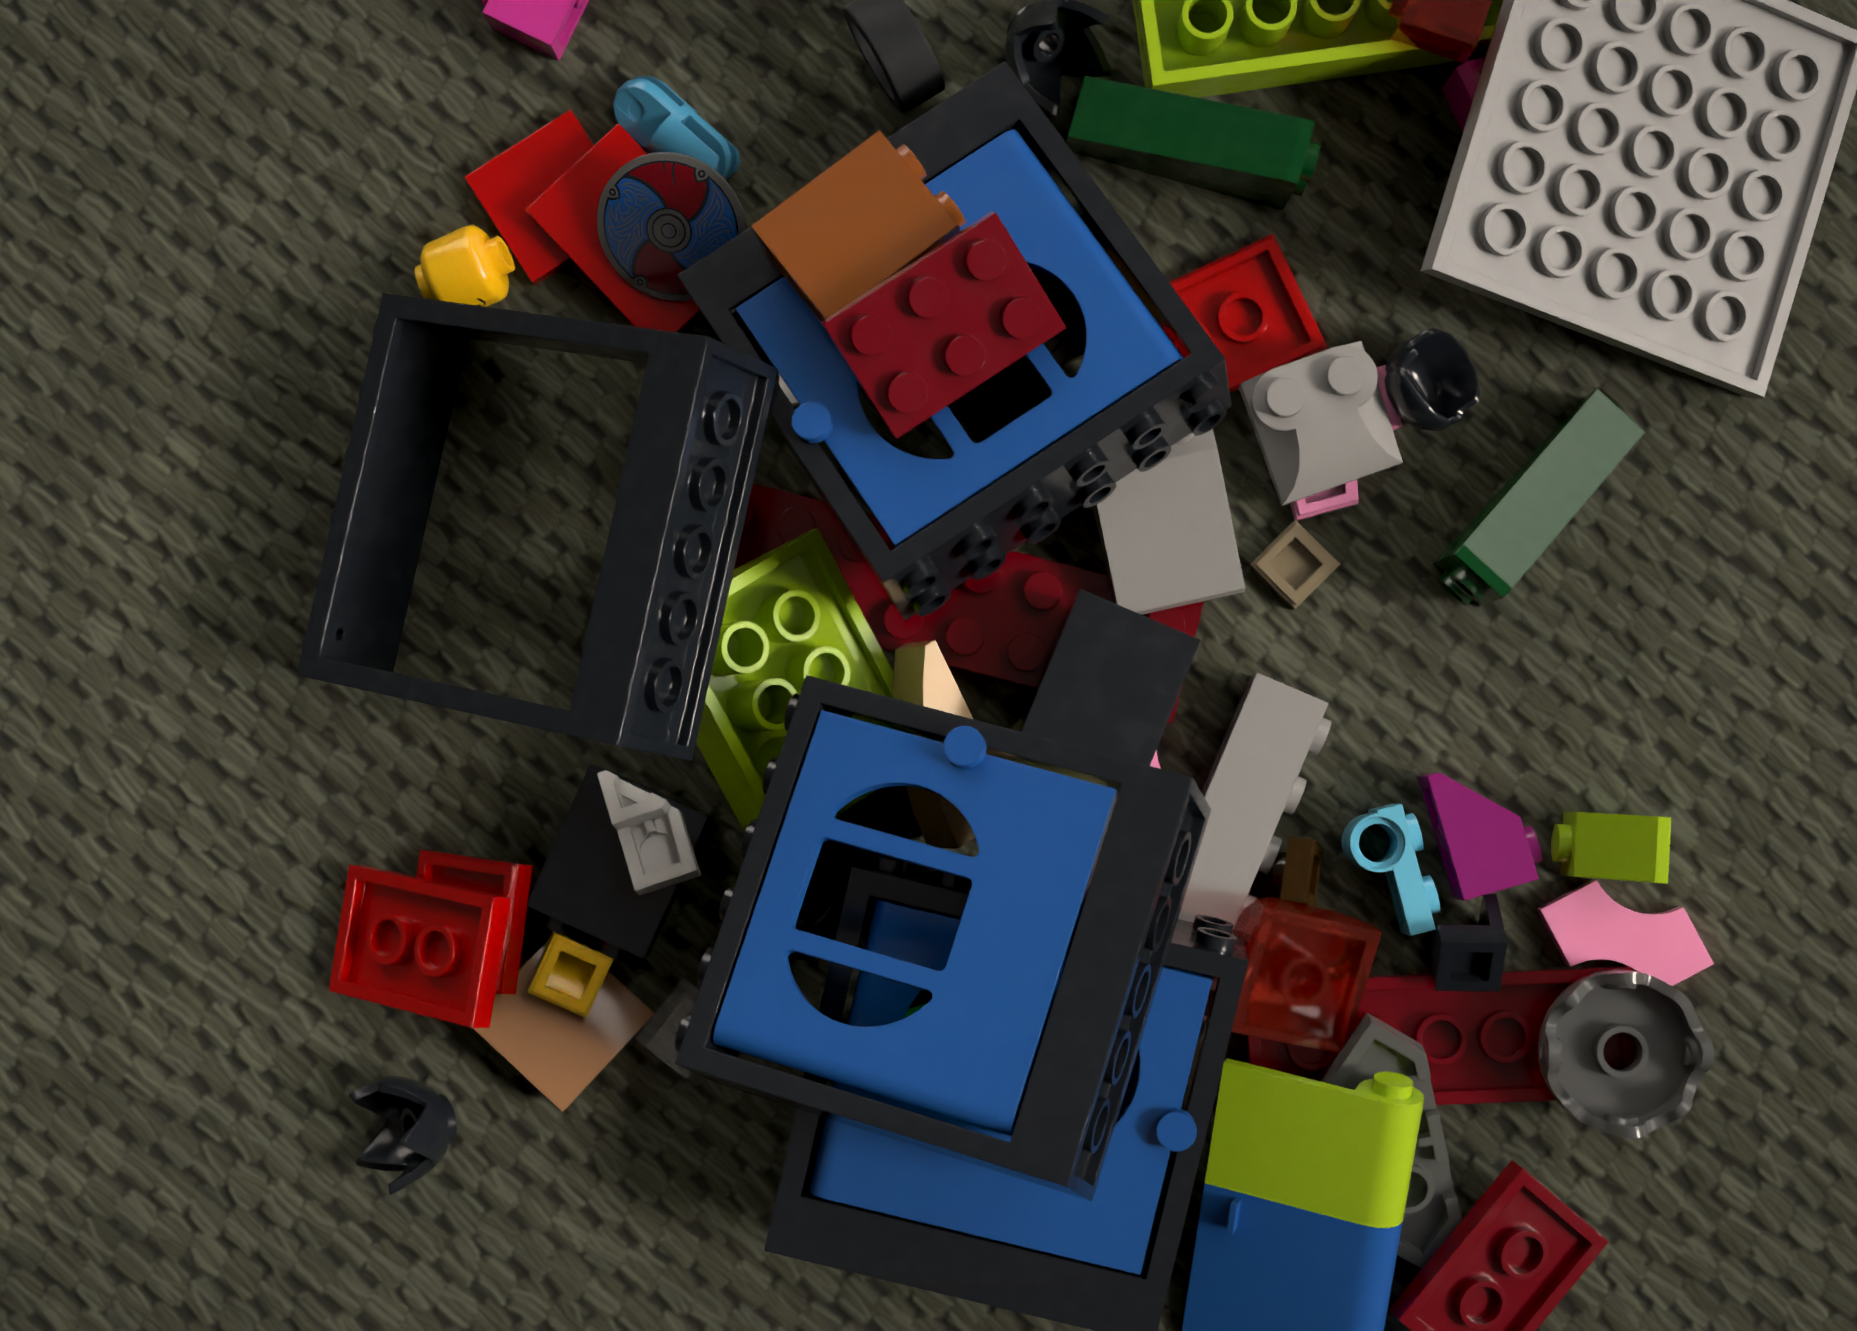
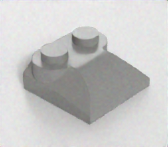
(1321, 422)

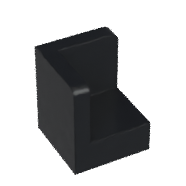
(1469, 954)

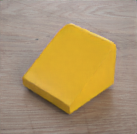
(569, 973)

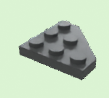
(1431, 1200)

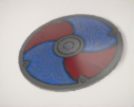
(664, 218)

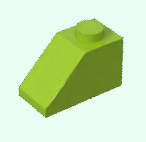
(1613, 846)

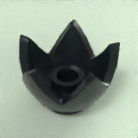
(1051, 42)
(415, 1128)

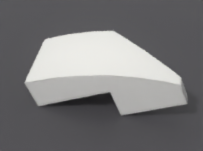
(650, 835)

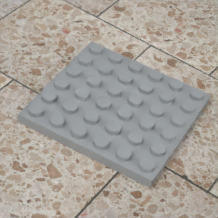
(1650, 173)

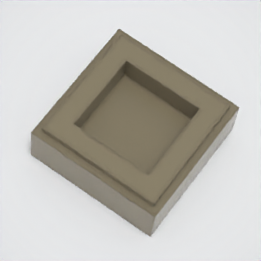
(1294, 565)

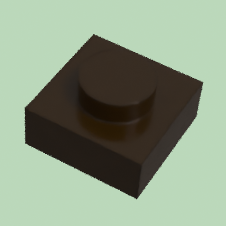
(1299, 871)

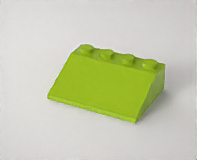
(781, 622)

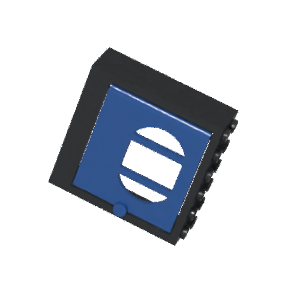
(1139, 390)
(973, 1046)
(980, 1232)

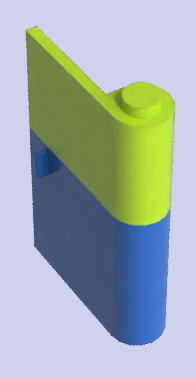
(1302, 1202)

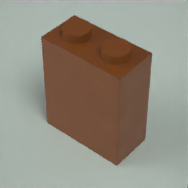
(856, 225)

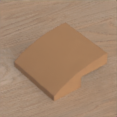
(556, 1046)

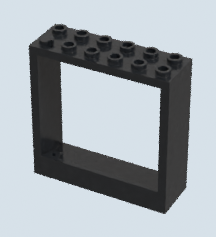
(666, 543)

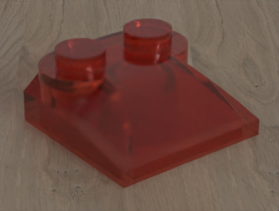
(1302, 973)

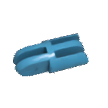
(667, 123)

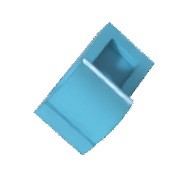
(1411, 894)

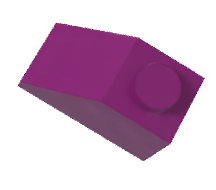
(1477, 839)

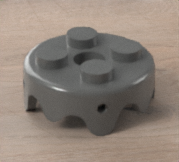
(1668, 1060)

